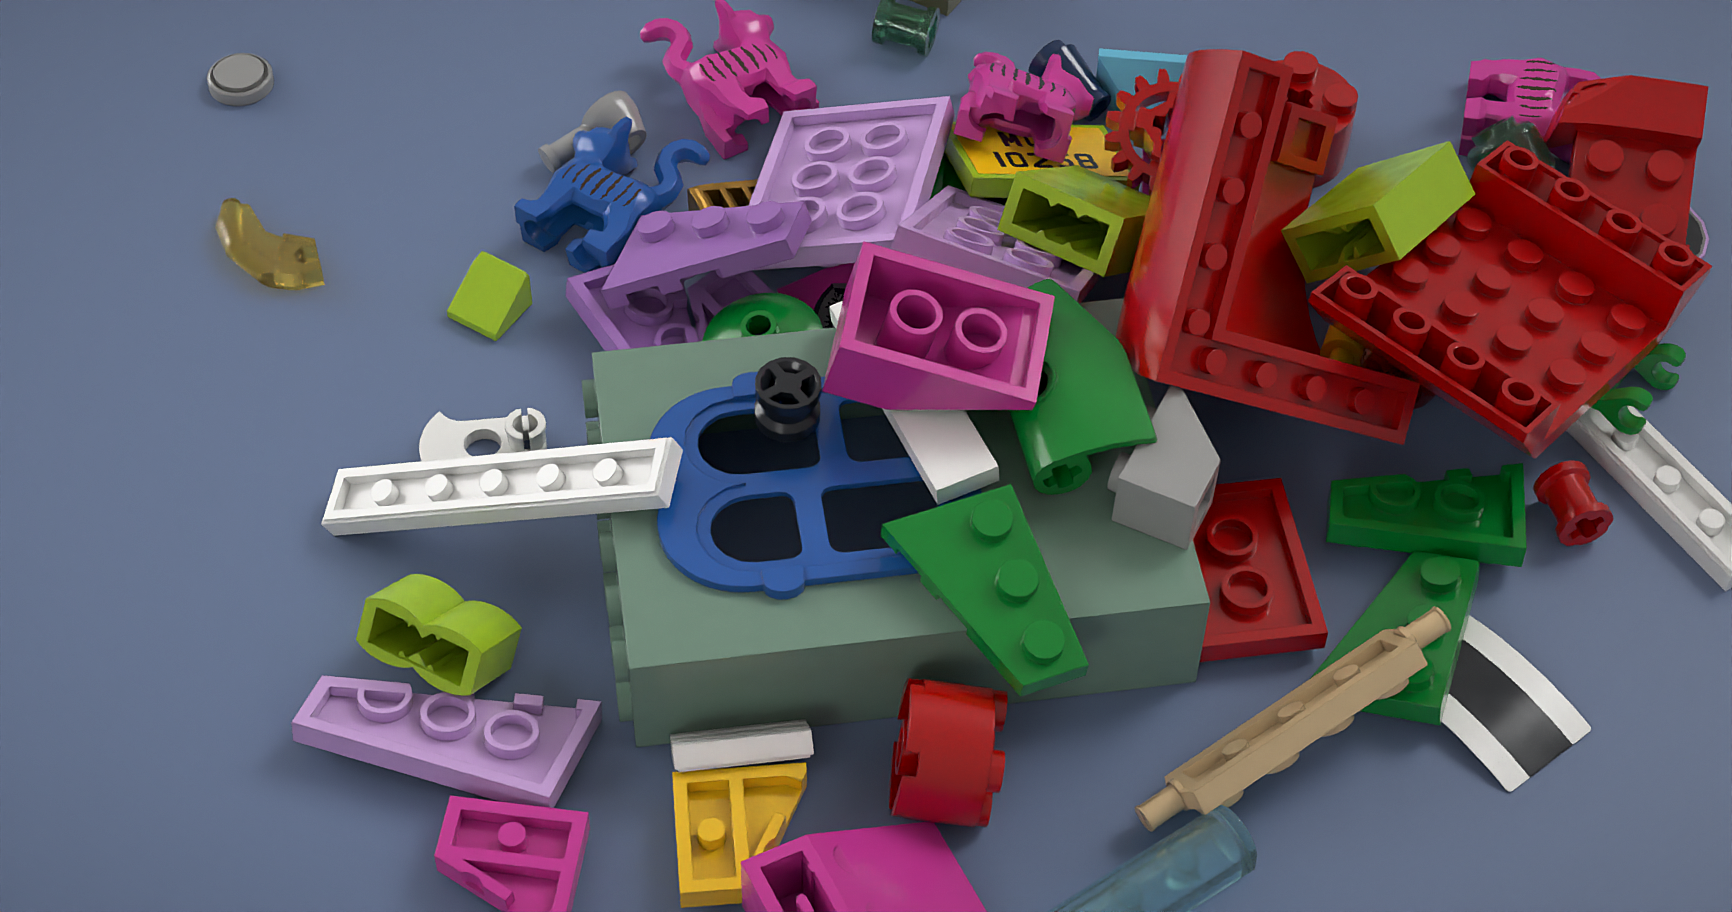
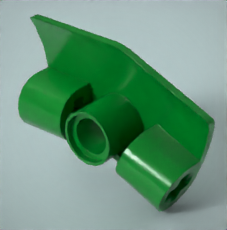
(1084, 401)

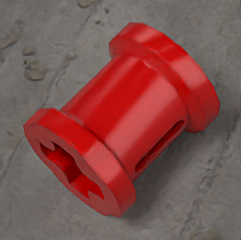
(1572, 503)

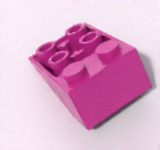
(859, 872)

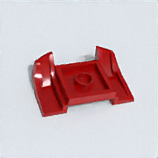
(1635, 145)

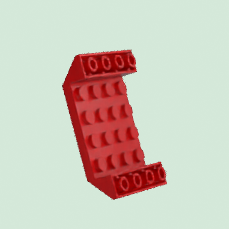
(1520, 300)

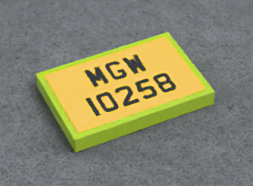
(991, 165)

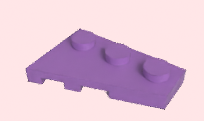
(679, 245)
(645, 322)

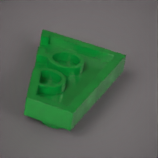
(1449, 517)
(1415, 588)

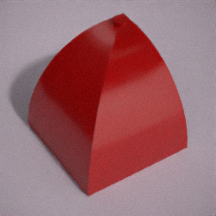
(1212, 277)

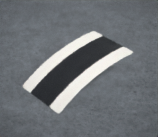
(1507, 709)

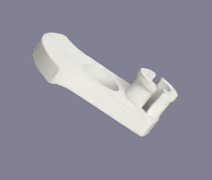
(450, 438)

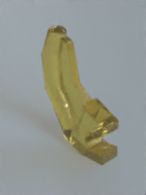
(273, 260)

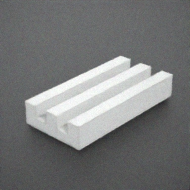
(741, 745)

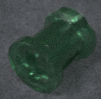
(906, 25)

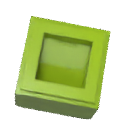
(491, 296)

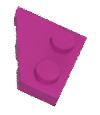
(513, 853)

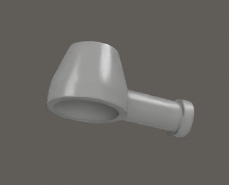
(603, 113)

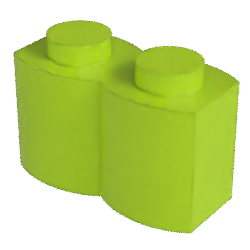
(438, 634)

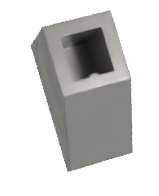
(1167, 483)

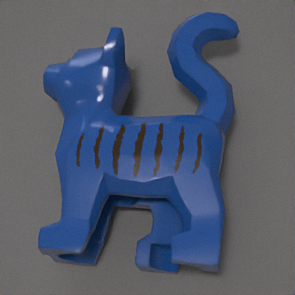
(600, 197)

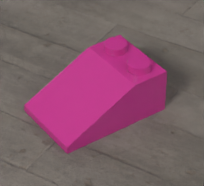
(936, 337)

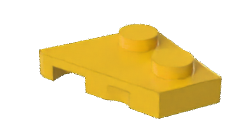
(727, 819)

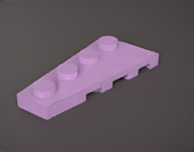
(474, 745)

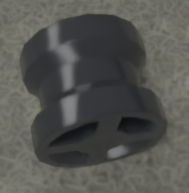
(798, 389)

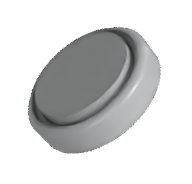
(240, 79)

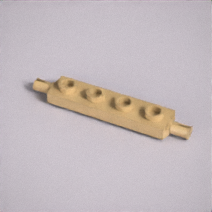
(1283, 729)

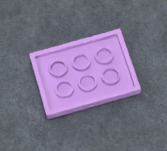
(855, 171)
(965, 235)

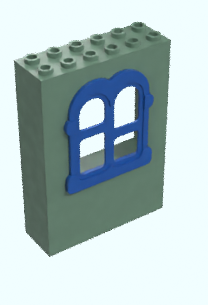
(832, 630)

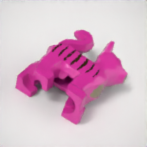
(737, 80)
(1529, 93)
(1023, 103)

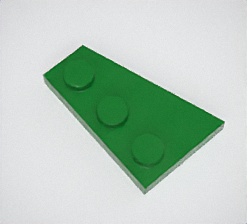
(996, 583)

